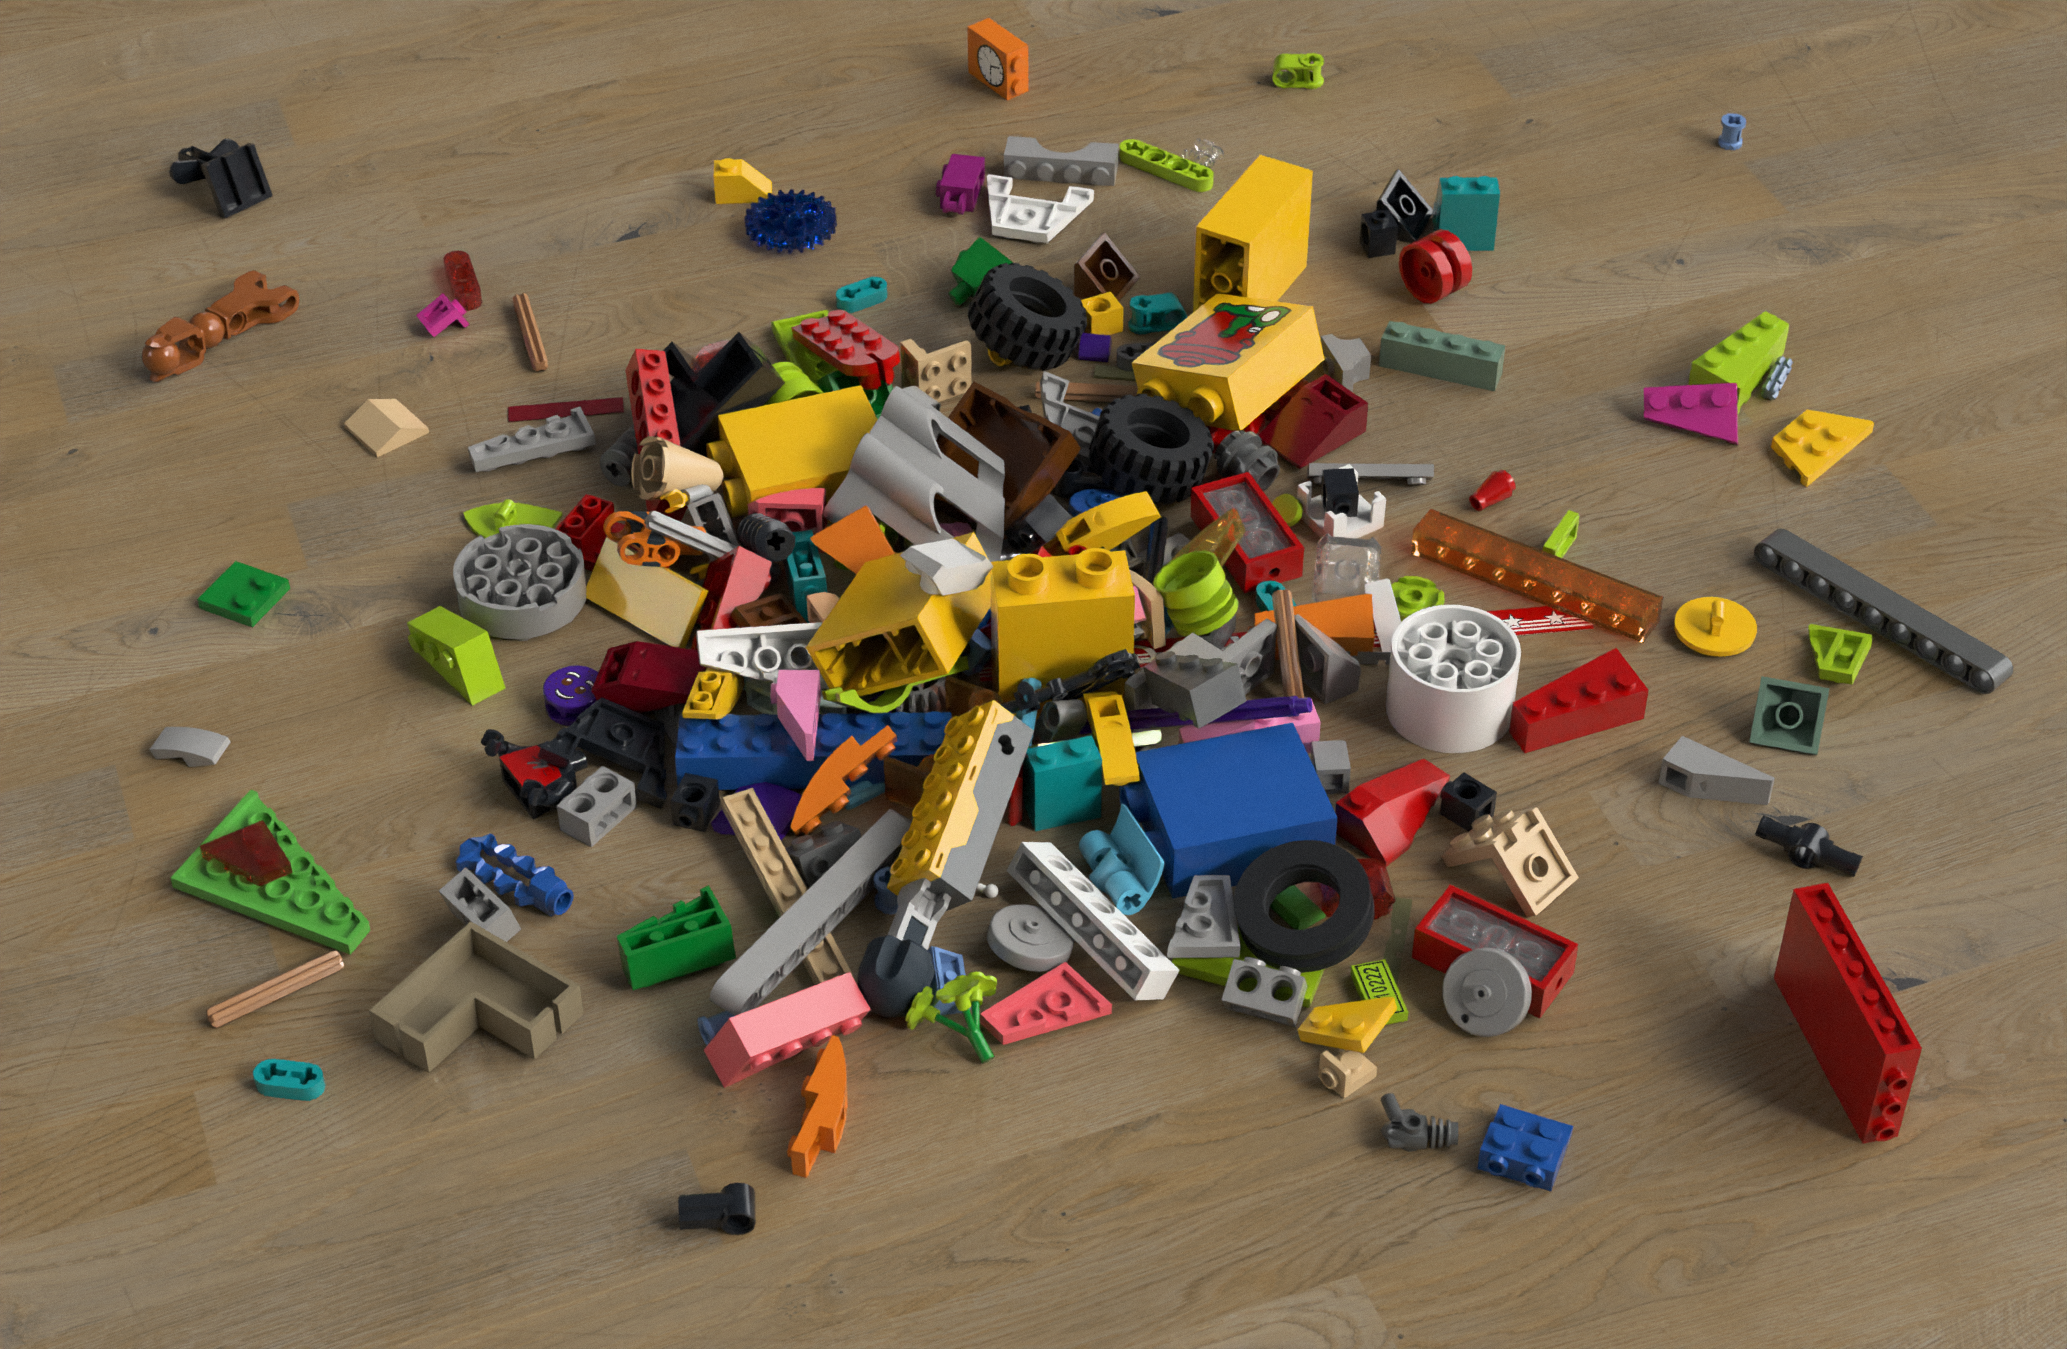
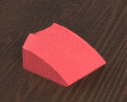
(796, 508)

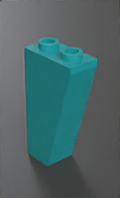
(804, 572)

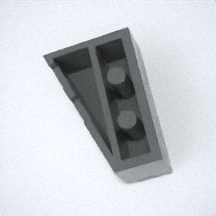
(1194, 686)

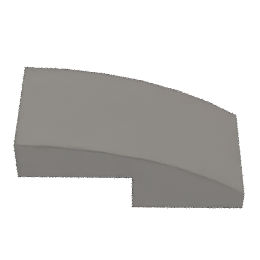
(194, 745)

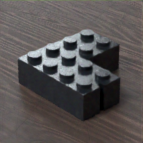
(730, 382)

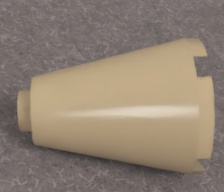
(669, 467)

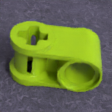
(1299, 70)

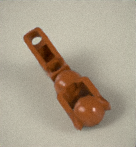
(236, 312)

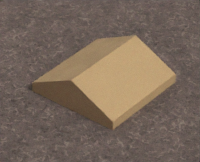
(384, 425)

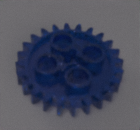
(790, 221)

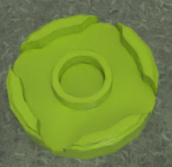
(1415, 594)

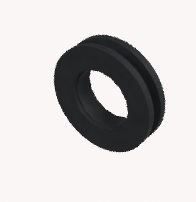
(1294, 864)

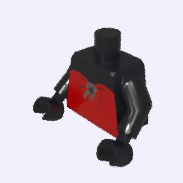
(531, 779)

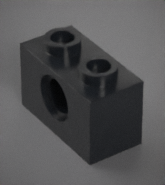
(1036, 525)

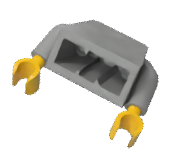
(707, 511)

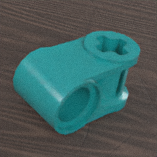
(1156, 312)

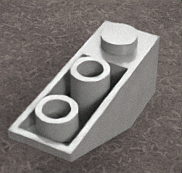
(1712, 775)

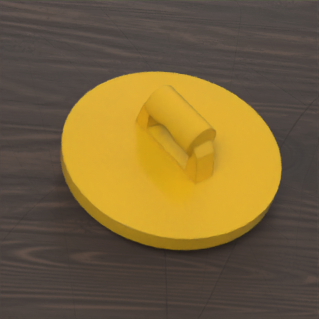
(1715, 626)

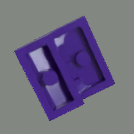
(777, 802)

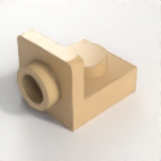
(1345, 1071)

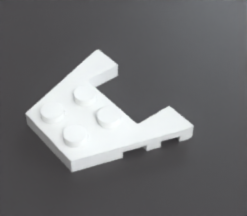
(1030, 217)

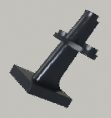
(231, 174)

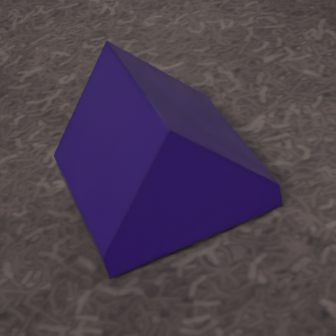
(1095, 347)

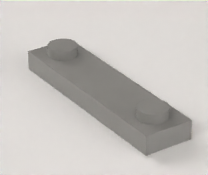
(1414, 473)

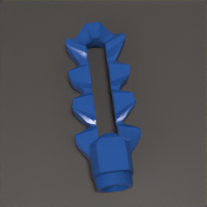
(544, 890)

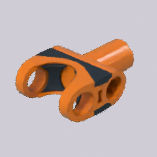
(652, 547)

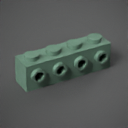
(1442, 355)

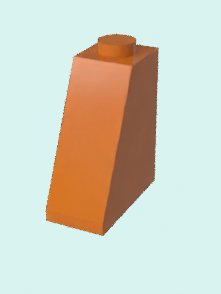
(854, 540)

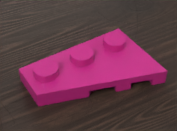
(1696, 408)

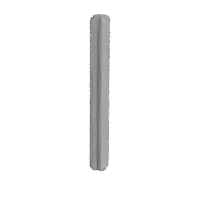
(695, 538)

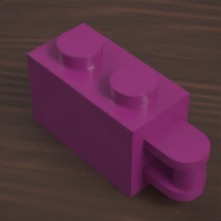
(961, 183)

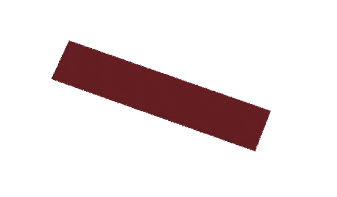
(562, 409)

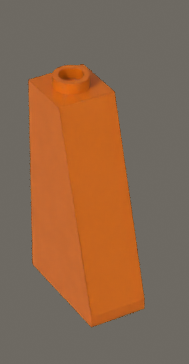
(1343, 620)

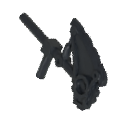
(1099, 675)

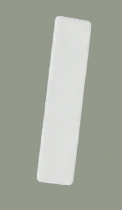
(1384, 611)

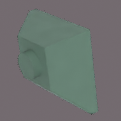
(1789, 715)

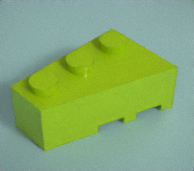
(458, 653)

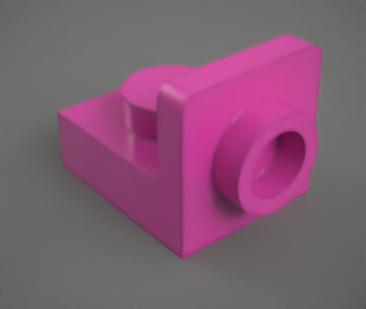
(441, 314)

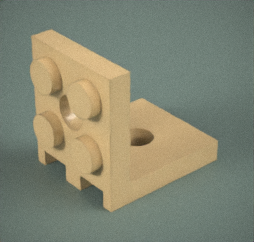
(1513, 843)

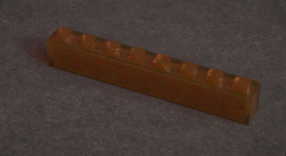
(1537, 575)

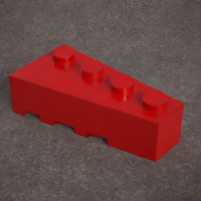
(1580, 703)

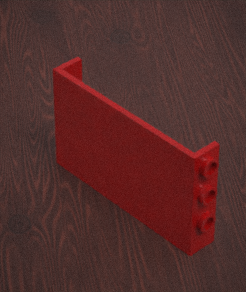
(1847, 1013)

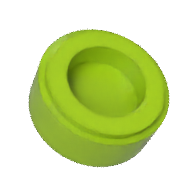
(1289, 508)

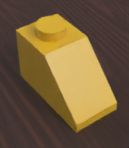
(739, 182)

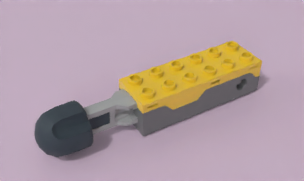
(944, 849)

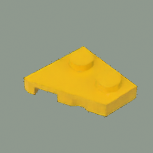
(1347, 1024)

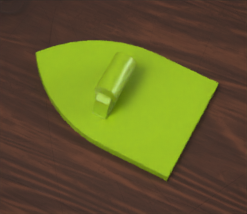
(489, 518)

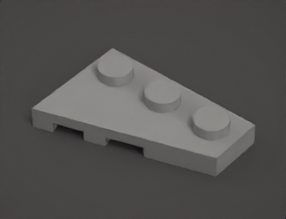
(1207, 921)

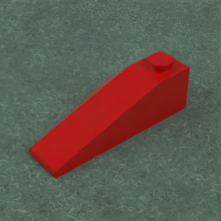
(1390, 809)

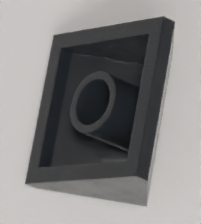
(1406, 207)

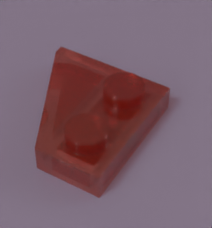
(250, 853)

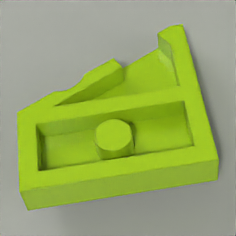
(1838, 652)

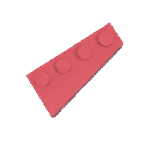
(786, 1028)

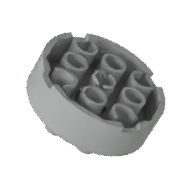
(520, 581)

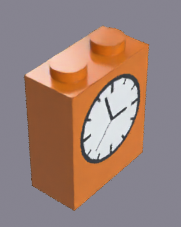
(998, 58)

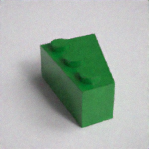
(677, 943)

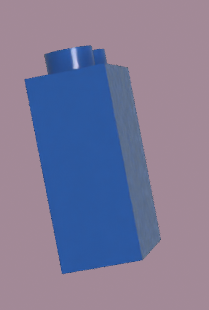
(1227, 802)

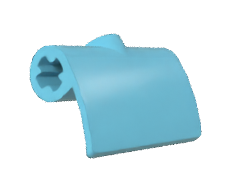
(1123, 863)

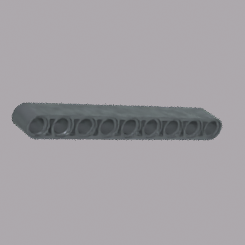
(1884, 611)

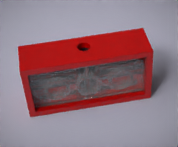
(1267, 547)
(1467, 923)

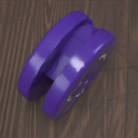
(569, 693)

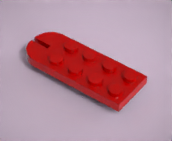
(850, 347)

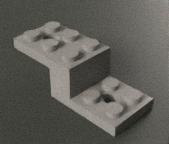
(1252, 652)

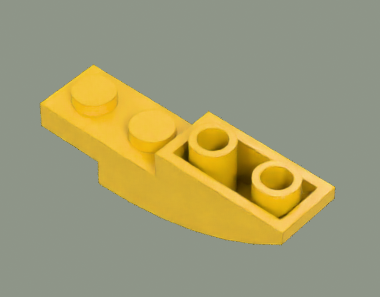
(1105, 524)
(713, 694)
(1112, 737)

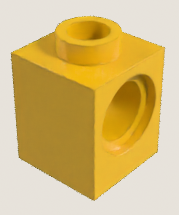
(1103, 314)

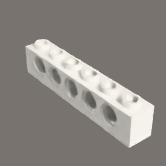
(1093, 921)

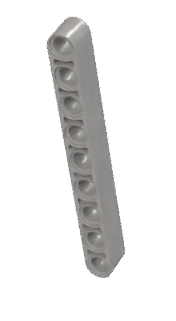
(810, 918)

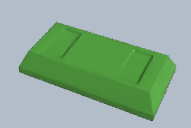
(1296, 908)

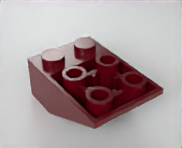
(1316, 422)
(647, 675)

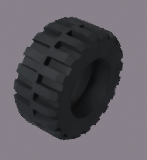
(1027, 316)
(1151, 448)

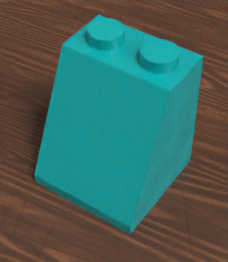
(1468, 210)
(1062, 783)

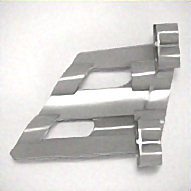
(902, 469)

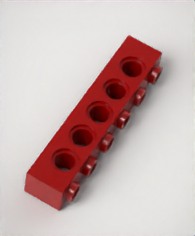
(652, 408)

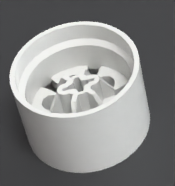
(1452, 678)

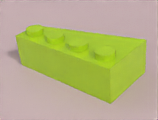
(1743, 356)

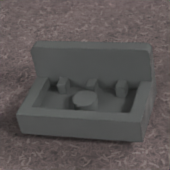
(821, 851)

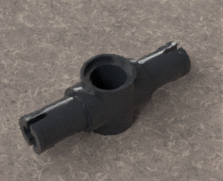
(1808, 845)

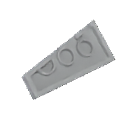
(531, 443)

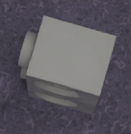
(596, 806)
(1261, 1000)

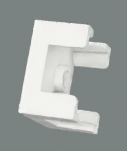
(1368, 517)

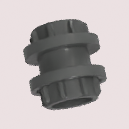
(1243, 453)

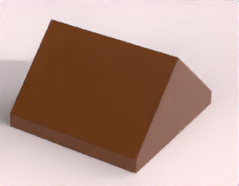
(1103, 271)

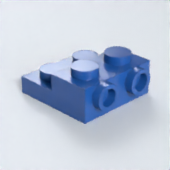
(1524, 1147)

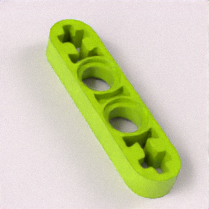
(1190, 174)

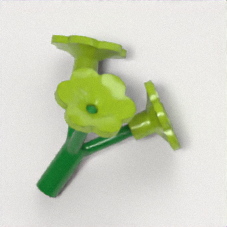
(965, 992)

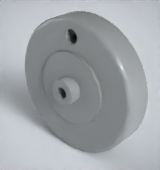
(1029, 938)
(1486, 992)

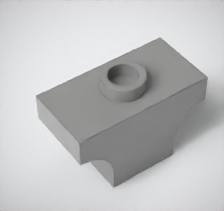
(1345, 360)

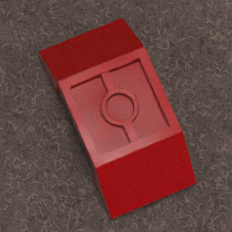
(585, 527)

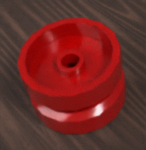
(1435, 266)

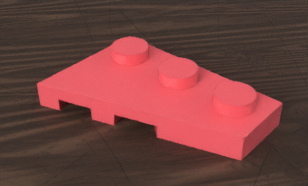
(1045, 1005)

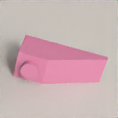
(798, 706)

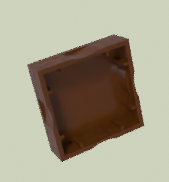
(1030, 445)

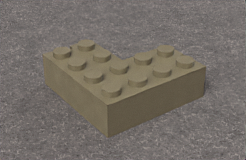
(474, 985)

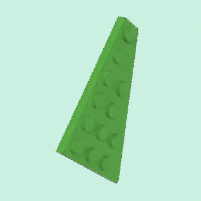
(298, 902)

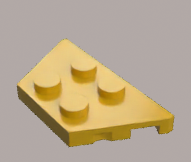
(1818, 441)

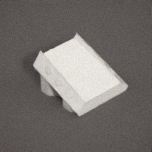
(947, 566)

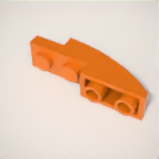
(828, 787)
(825, 1109)

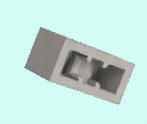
(477, 903)

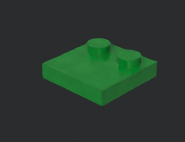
(243, 594)

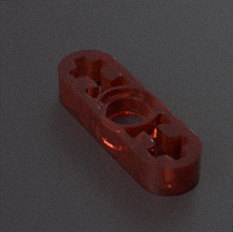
(465, 271)

